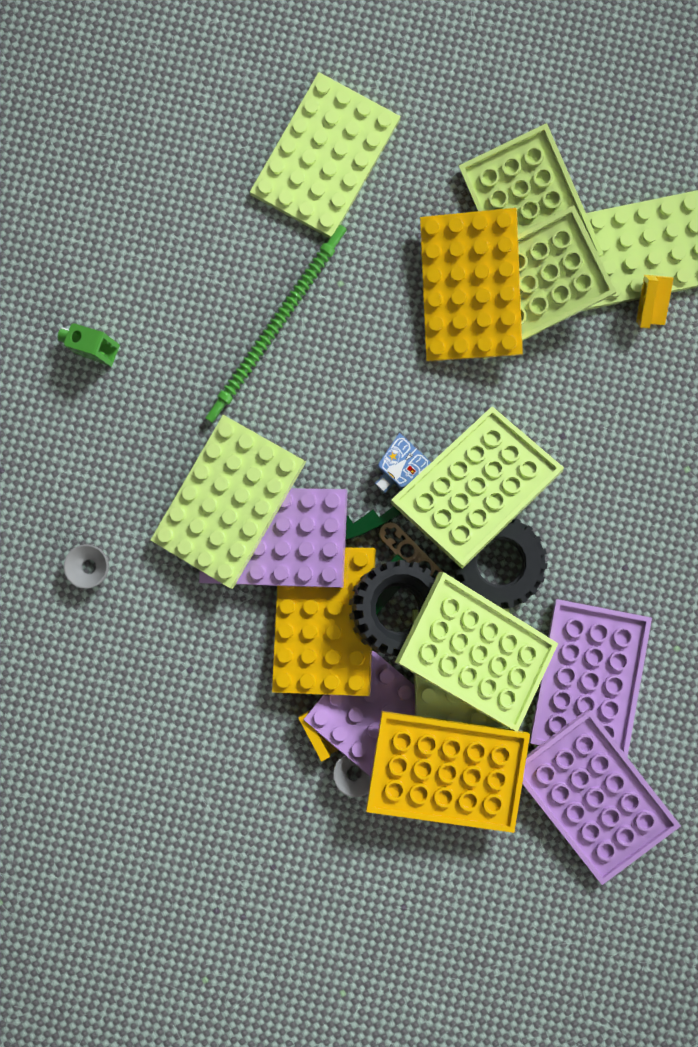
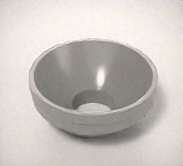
(74, 566)
(348, 787)

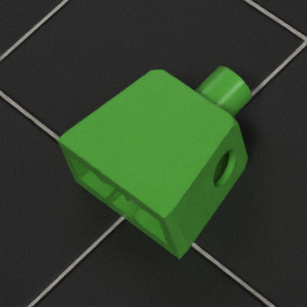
(89, 343)

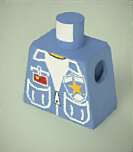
(400, 464)

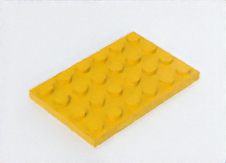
(471, 285)
(316, 637)
(447, 772)

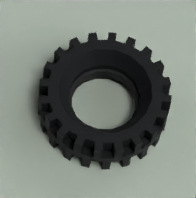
(525, 583)
(366, 595)

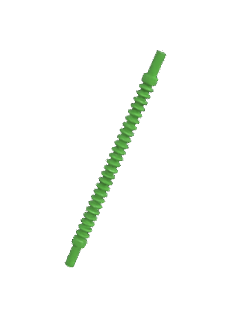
(327, 250)

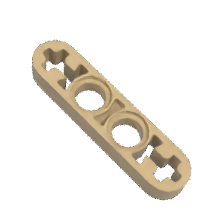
(418, 555)

